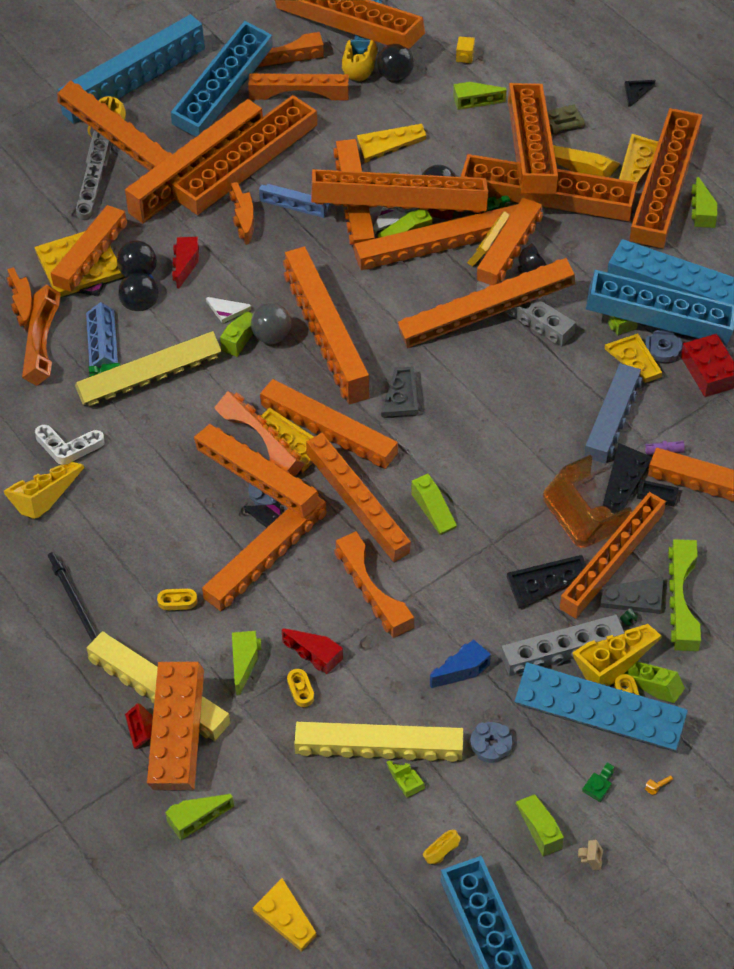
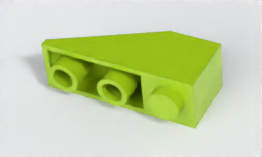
(704, 206)
(657, 681)

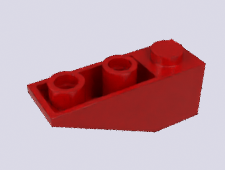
(186, 258)
(317, 649)

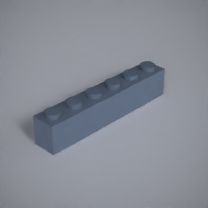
(613, 412)

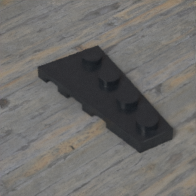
(625, 477)

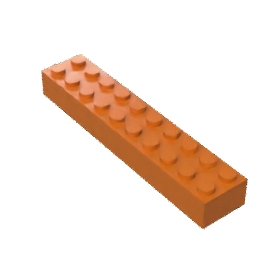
(361, 18)
(532, 139)
(244, 154)
(665, 178)
(154, 189)
(399, 190)
(574, 190)
(327, 326)

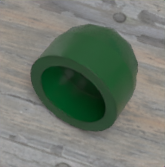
(628, 616)

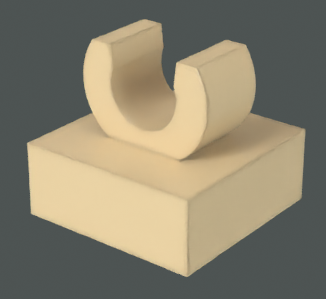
(592, 854)

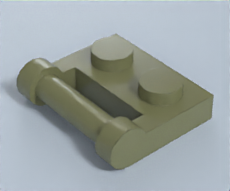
(564, 118)

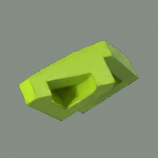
(406, 778)

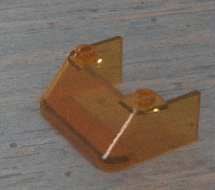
(579, 521)

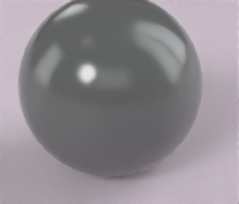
(271, 323)

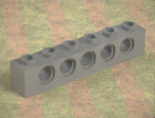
(542, 319)
(551, 642)

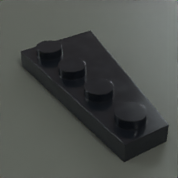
(543, 579)

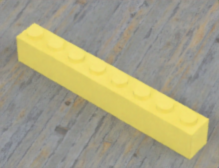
(147, 368)
(142, 676)
(379, 741)

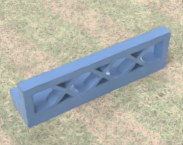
(292, 200)
(104, 334)

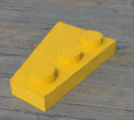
(491, 236)

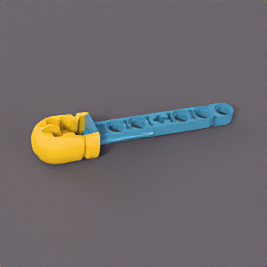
(359, 57)

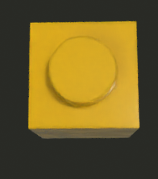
(465, 49)

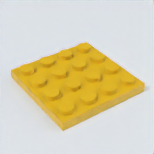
(53, 252)

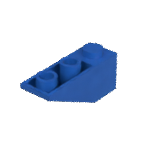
(466, 664)

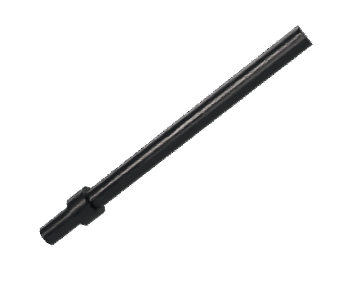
(59, 570)

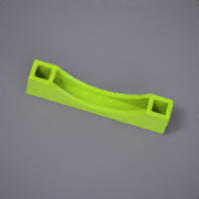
(686, 627)

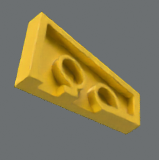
(634, 353)
(285, 915)

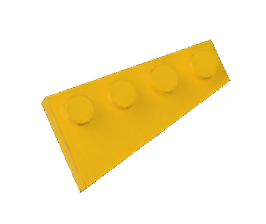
(381, 142)
(637, 158)
(291, 433)

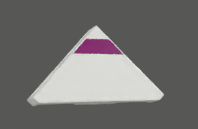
(387, 218)
(227, 310)

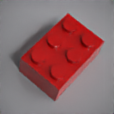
(709, 364)

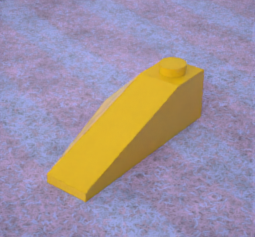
(585, 161)
(43, 491)
(612, 657)

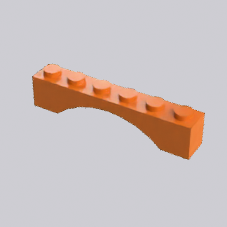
(304, 48)
(329, 85)
(36, 362)
(235, 410)
(393, 613)

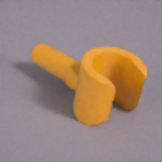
(653, 787)

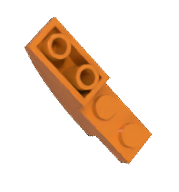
(243, 212)
(21, 298)

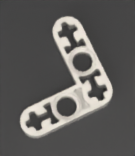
(66, 452)

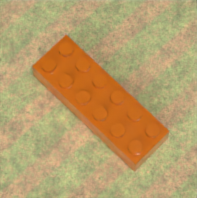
(175, 726)

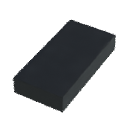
(663, 491)

